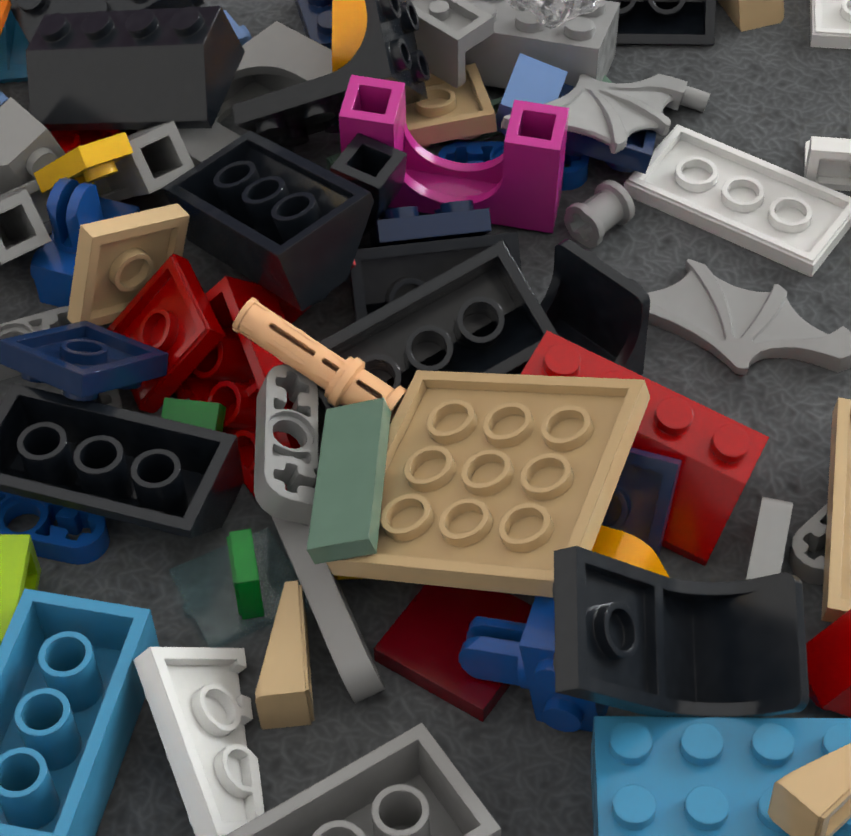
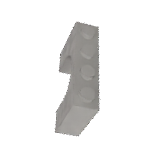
(270, 63)
(156, 162)

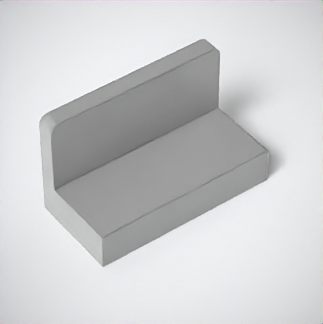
(449, 31)

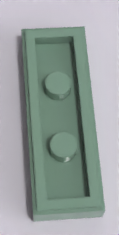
(349, 482)

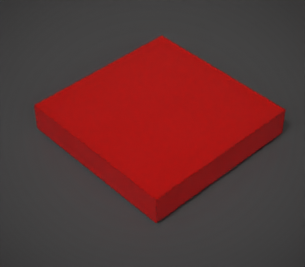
(174, 318)

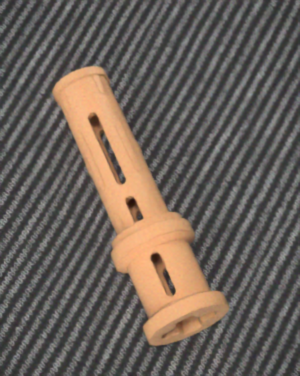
(342, 379)

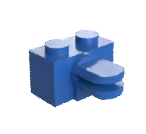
(68, 208)
(524, 657)

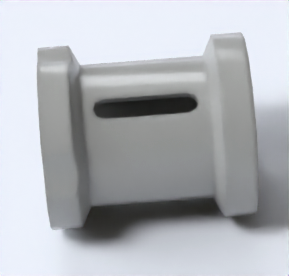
(598, 214)

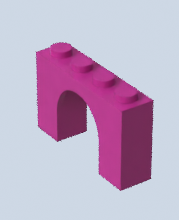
(517, 187)

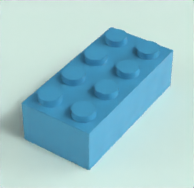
(66, 709)
(700, 772)

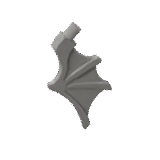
(617, 110)
(743, 323)

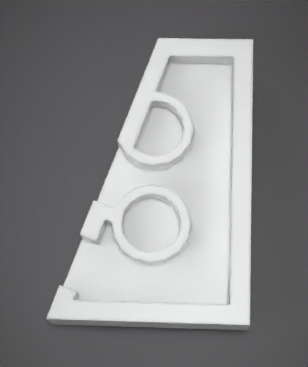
(203, 732)

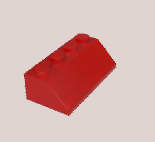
(713, 449)

